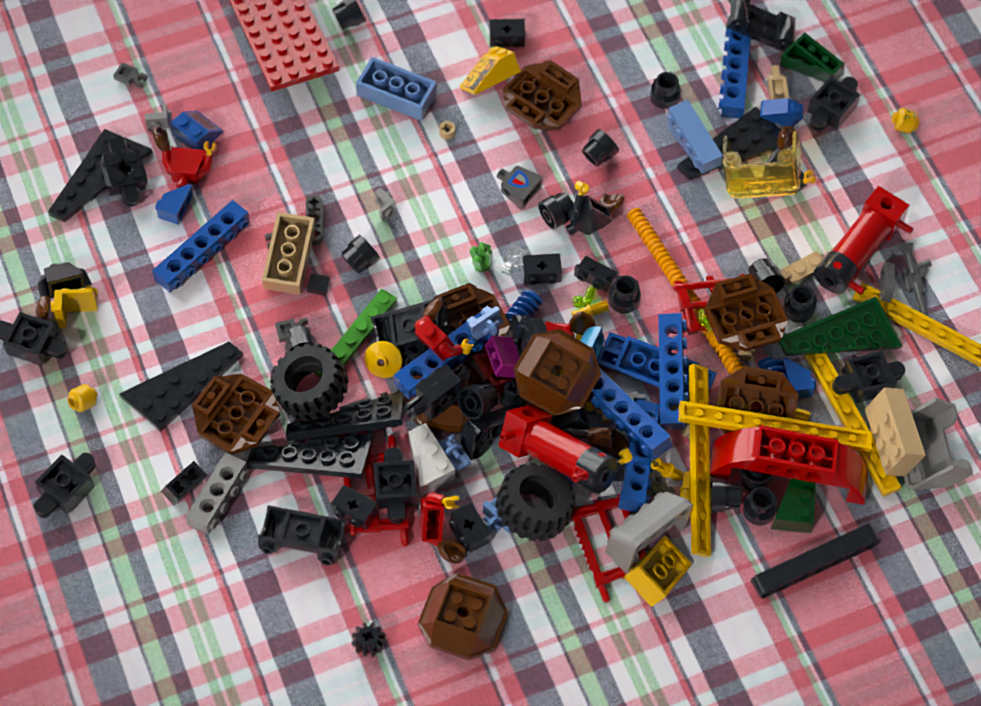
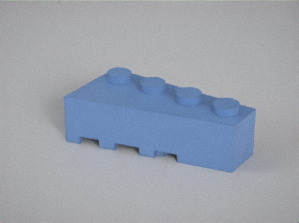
(693, 136)

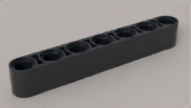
(815, 561)

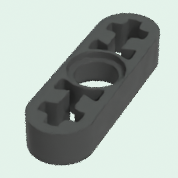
(318, 213)
(887, 281)

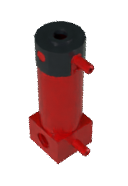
(879, 221)
(530, 433)

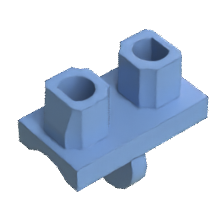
(487, 323)
(455, 453)
(492, 518)

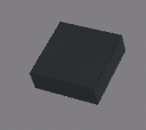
(318, 284)

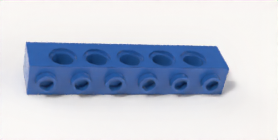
(734, 75)
(231, 213)
(667, 324)
(420, 367)
(658, 441)
(629, 498)

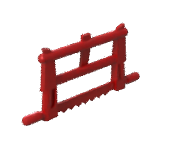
(688, 307)
(601, 508)
(377, 524)

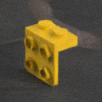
(72, 301)

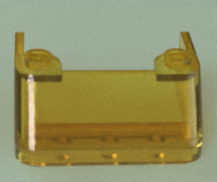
(763, 178)

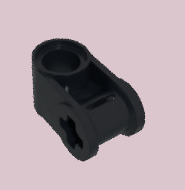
(510, 395)

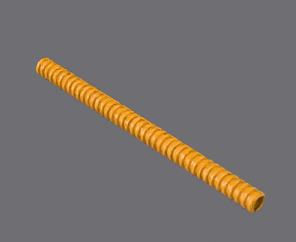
(672, 272)

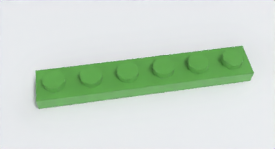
(362, 327)

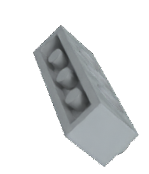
(228, 466)

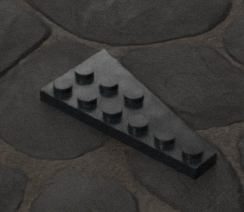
(747, 137)
(88, 178)
(174, 390)
(352, 418)
(318, 456)

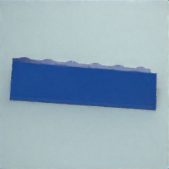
(639, 360)

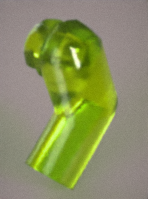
(582, 301)
(704, 321)

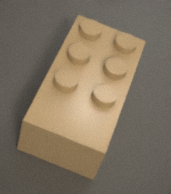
(288, 253)
(894, 432)

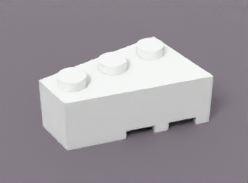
(430, 461)

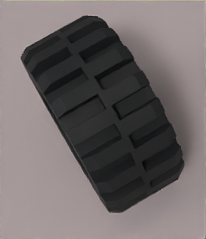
(295, 367)
(540, 482)

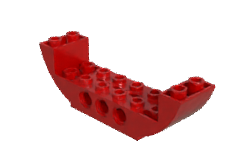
(791, 456)

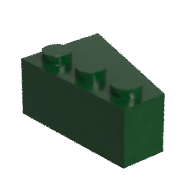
(812, 59)
(796, 508)

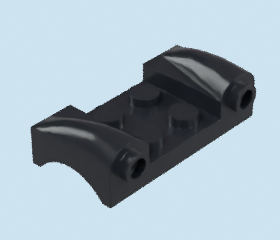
(761, 25)
(398, 324)
(302, 532)

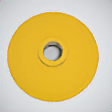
(388, 353)

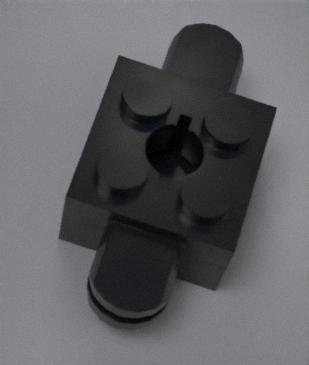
(833, 103)
(123, 171)
(524, 329)
(32, 339)
(867, 376)
(437, 392)
(57, 479)
(395, 485)

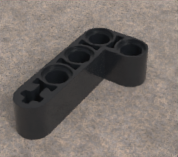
(479, 431)

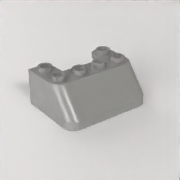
(937, 467)
(646, 526)

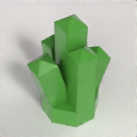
(481, 257)

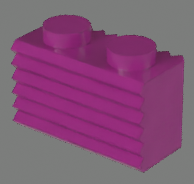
(502, 355)

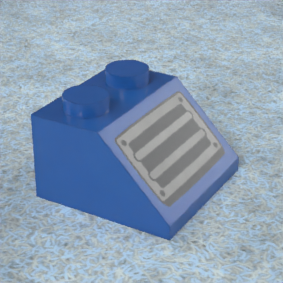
(194, 129)

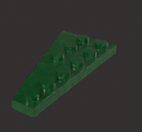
(850, 330)

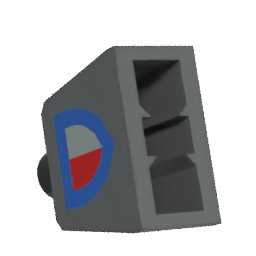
(519, 185)

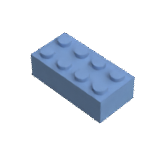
(396, 88)

